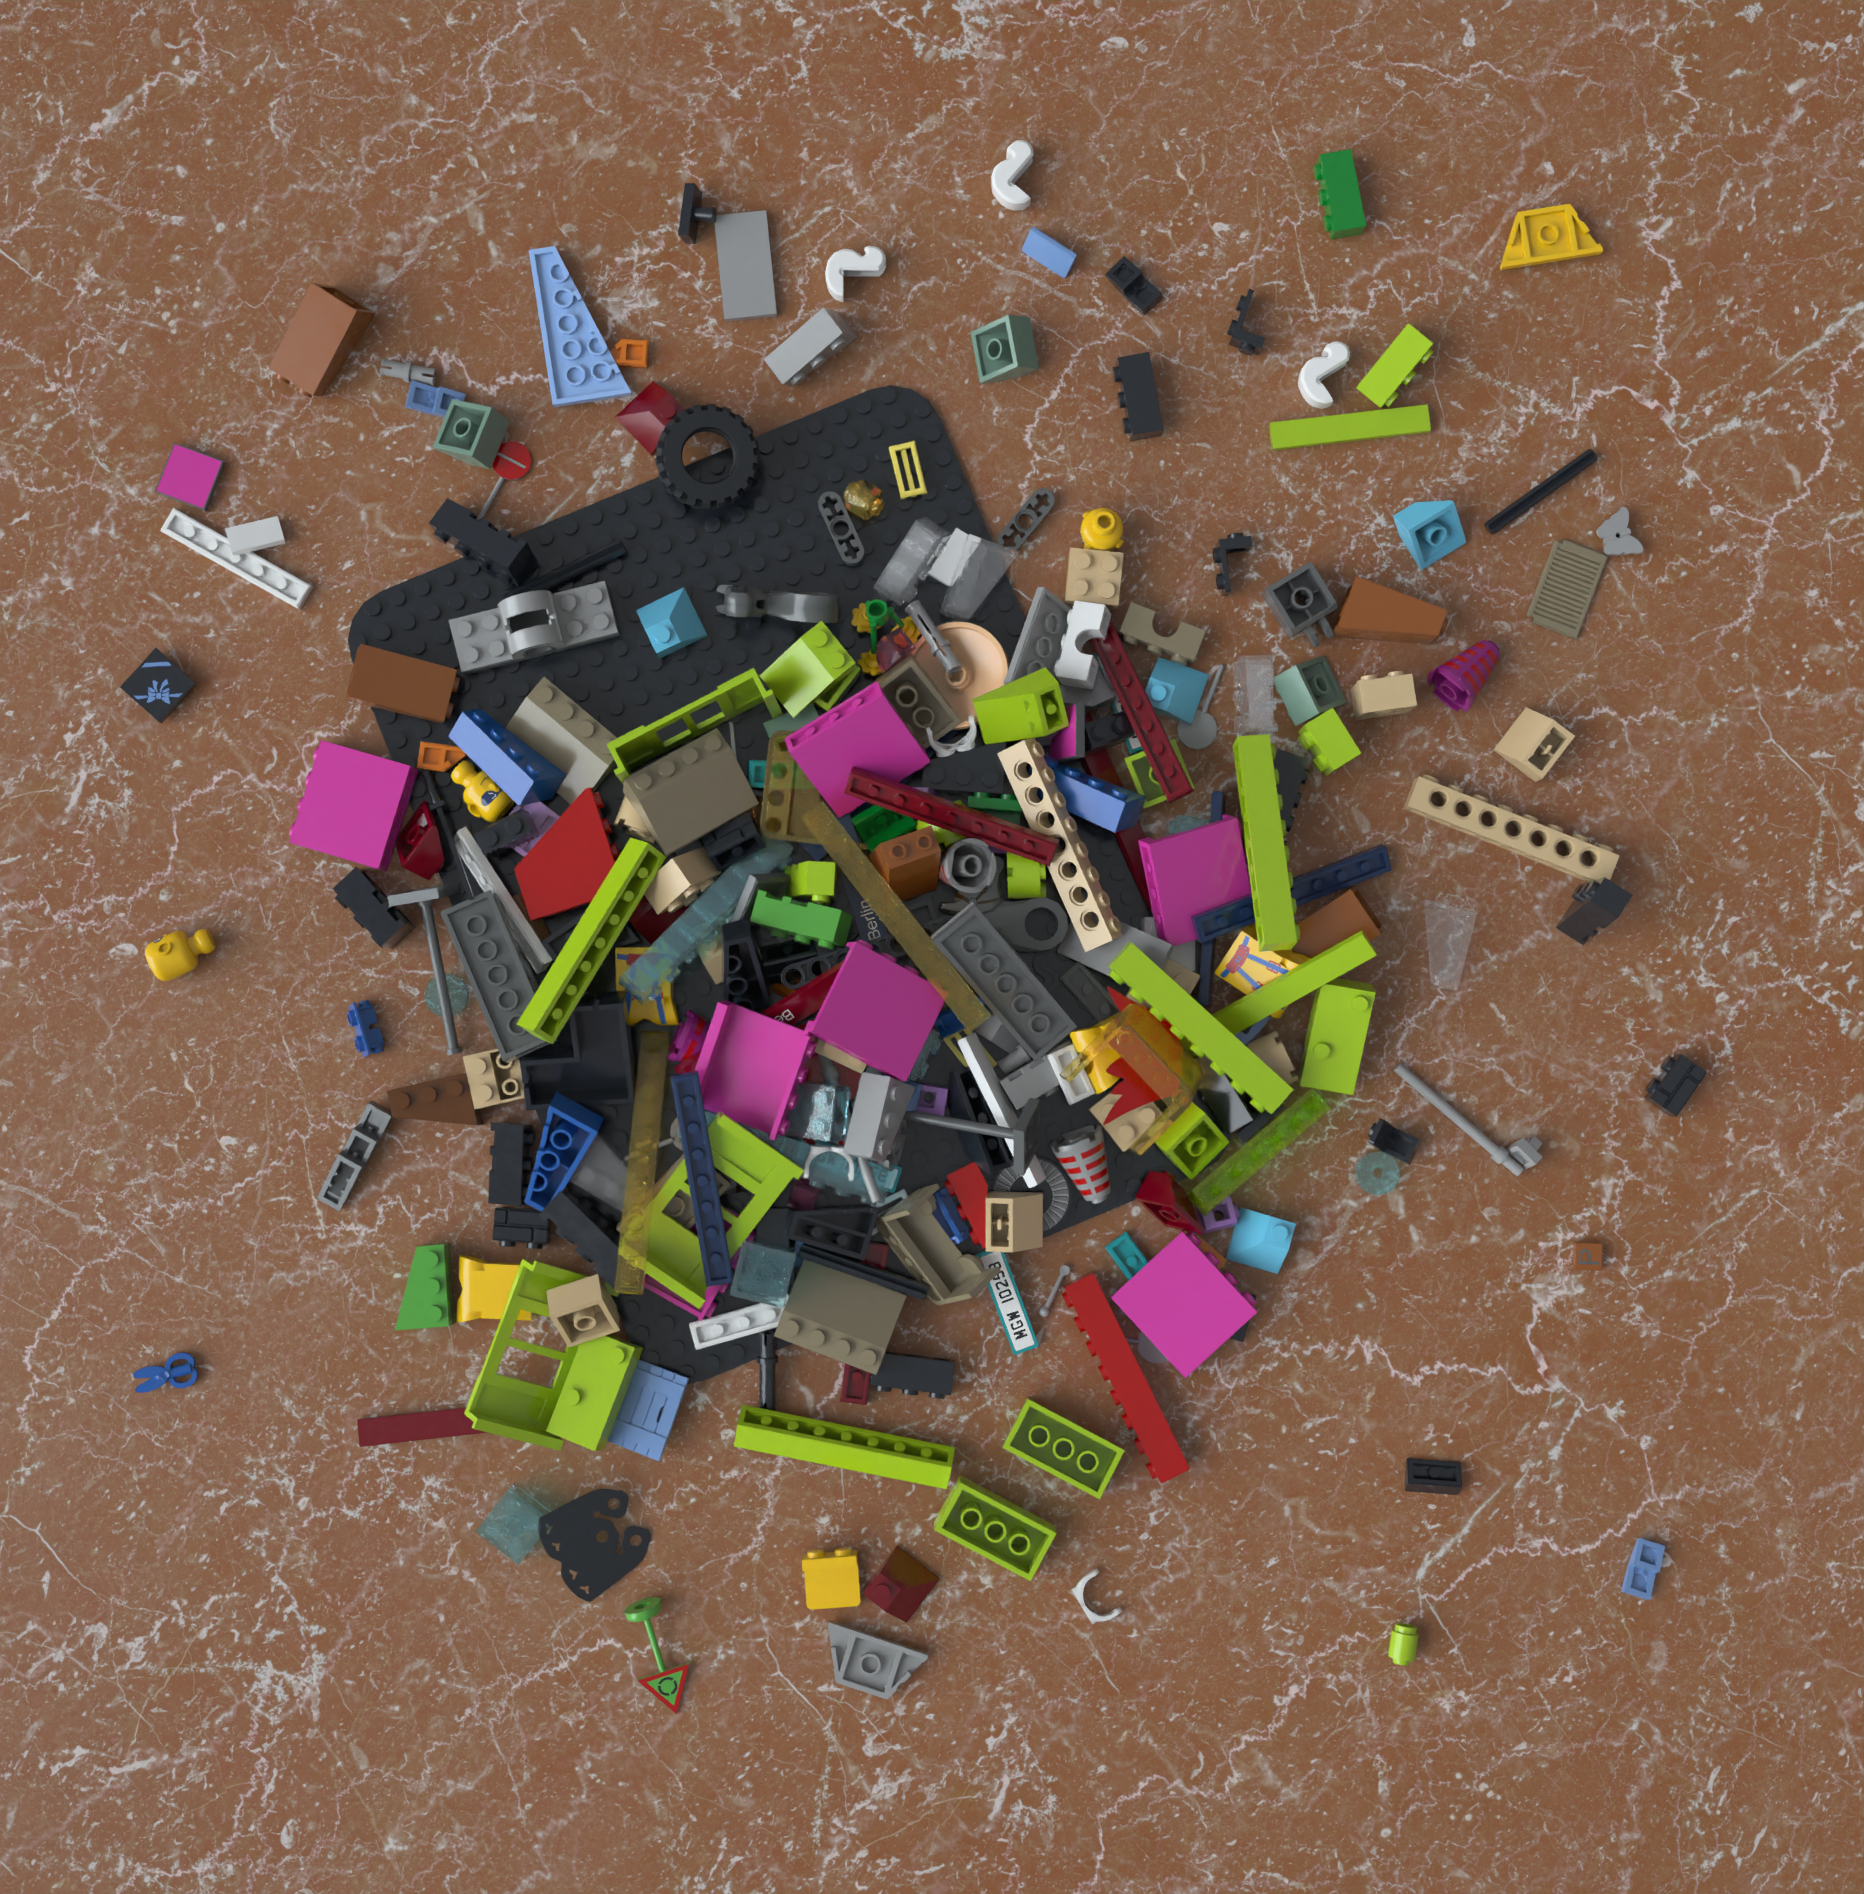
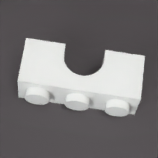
(1084, 623)

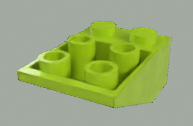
(1022, 709)

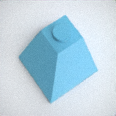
(1430, 530)
(671, 623)
(1175, 690)
(1260, 1240)

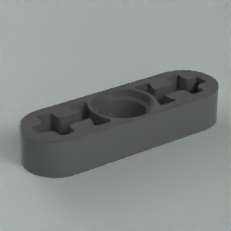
(1032, 502)
(842, 549)

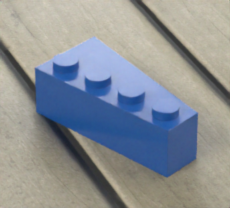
(563, 1144)

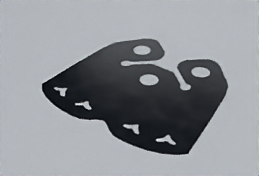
(580, 1551)

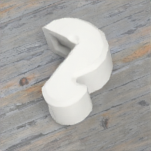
(1008, 172)
(852, 264)
(1319, 368)

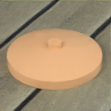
(982, 667)

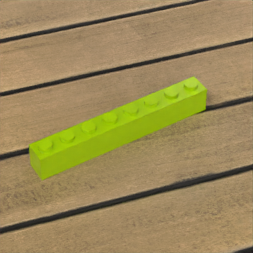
(1265, 843)
(591, 940)
(1199, 1027)
(844, 1446)

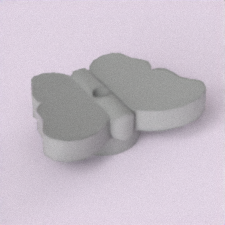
(1618, 525)

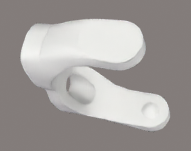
(965, 744)
(818, 1149)
(1078, 1592)

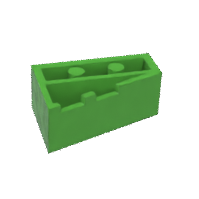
(801, 920)
(428, 1290)

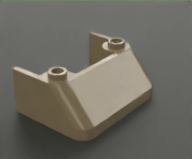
(929, 1252)

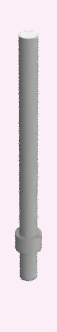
(831, 1075)
(1498, 1153)

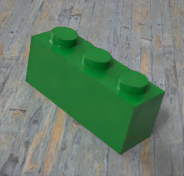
(1339, 194)

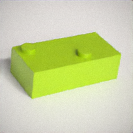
(1336, 1035)
(594, 1391)
(1063, 1448)
(995, 1528)

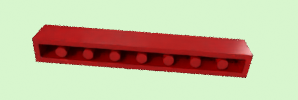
(1126, 1378)

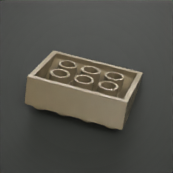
(917, 700)
(565, 737)
(690, 792)
(840, 1316)

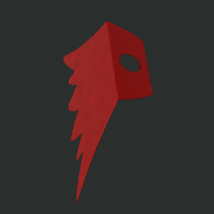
(1133, 1089)

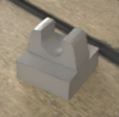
(1525, 1151)

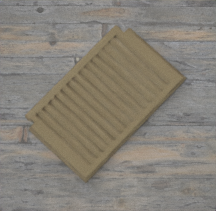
(1566, 588)

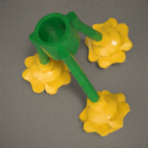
(870, 618)

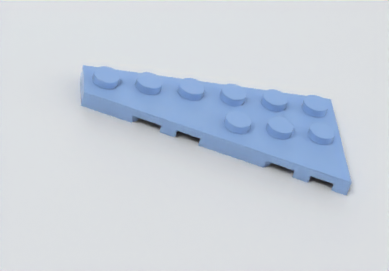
(574, 349)

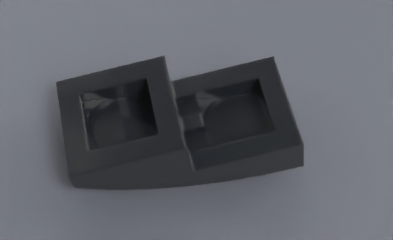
(1133, 285)

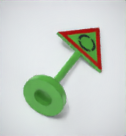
(668, 1683)

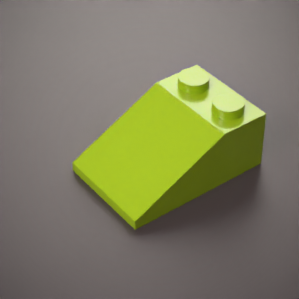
(808, 669)

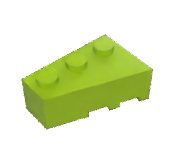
(1396, 366)
(813, 882)

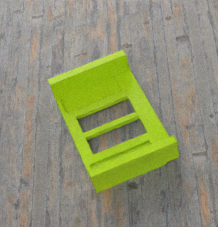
(733, 698)
(675, 1250)
(514, 1405)

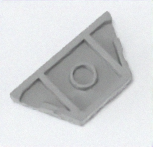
(871, 1661)

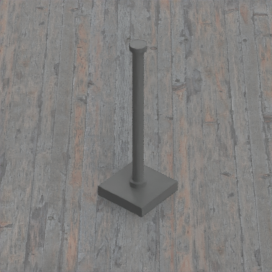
(425, 899)
(1024, 1135)

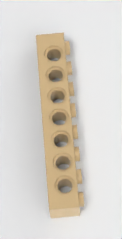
(1420, 803)
(1036, 812)

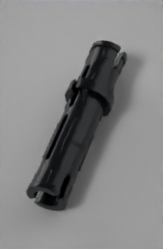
(767, 1359)

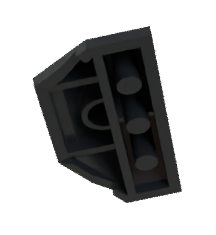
(968, 1103)

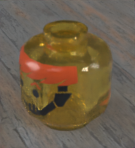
(863, 499)

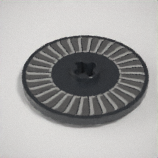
(1055, 1190)

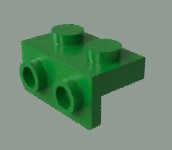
(1004, 808)
(881, 825)

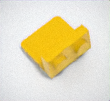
(831, 1578)

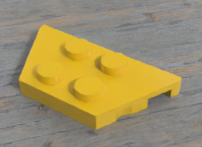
(1547, 237)

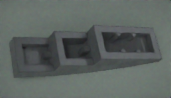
(355, 1156)

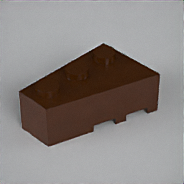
(436, 1100)

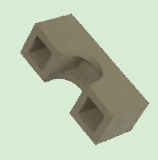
(1138, 629)

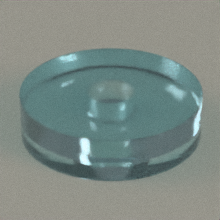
(459, 995)
(1389, 1173)

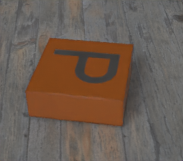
(1587, 1256)

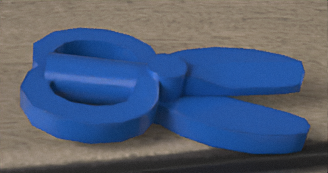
(161, 1375)

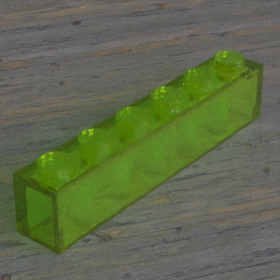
(1258, 1152)

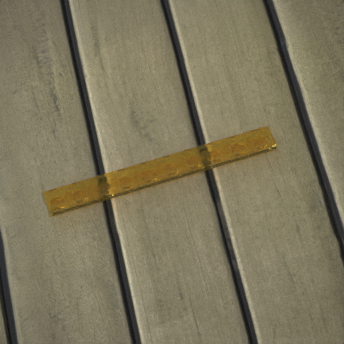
(896, 917)
(642, 1163)

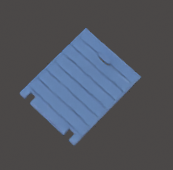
(638, 1417)

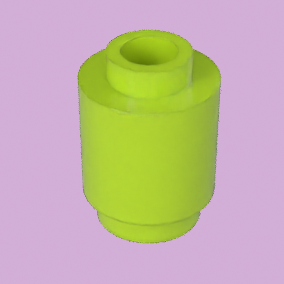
(1403, 1644)

